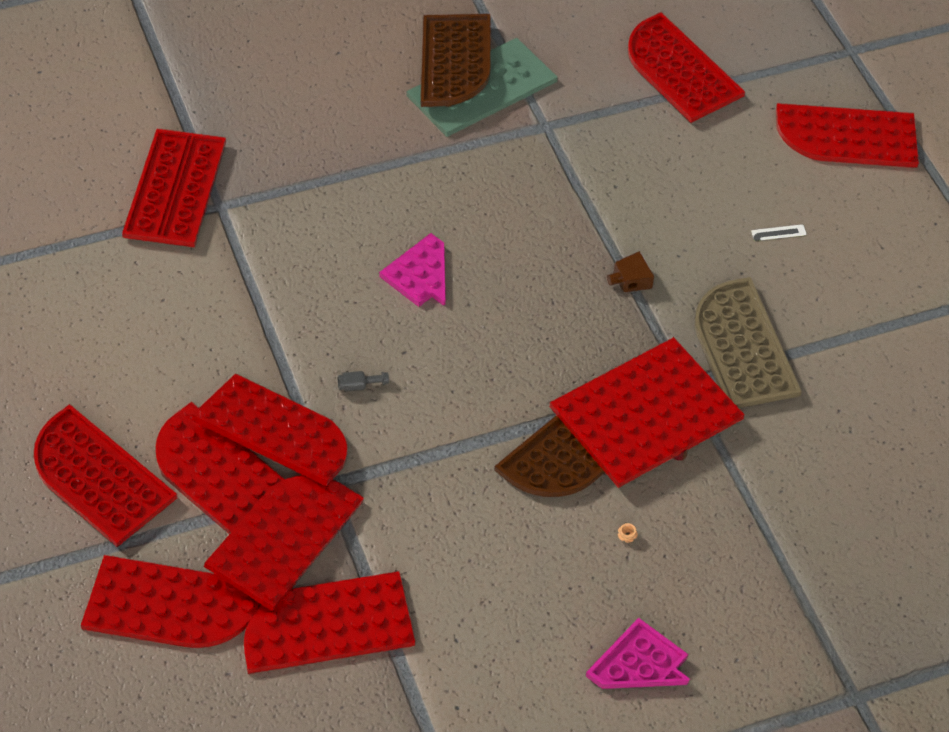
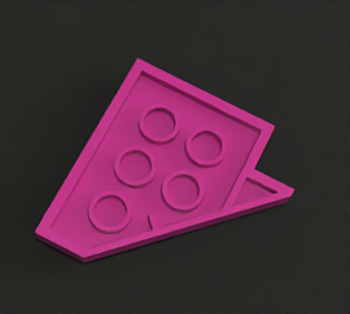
(419, 272)
(639, 660)

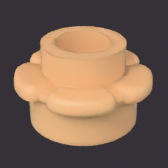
(627, 528)

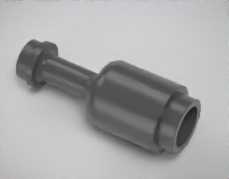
(357, 380)

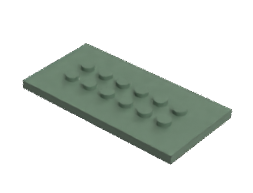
(513, 77)

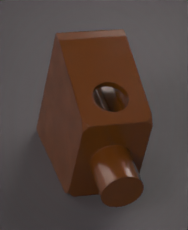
(631, 274)

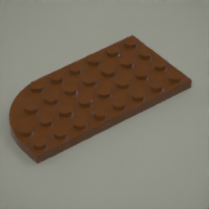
(454, 58)
(550, 463)

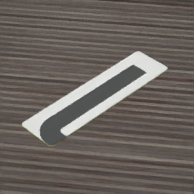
(778, 232)

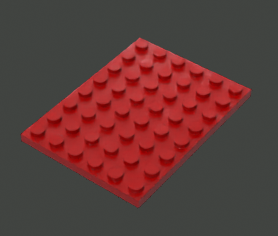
(646, 411)

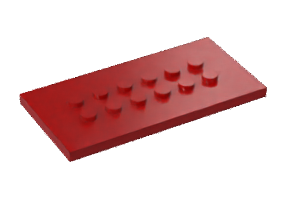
(174, 188)

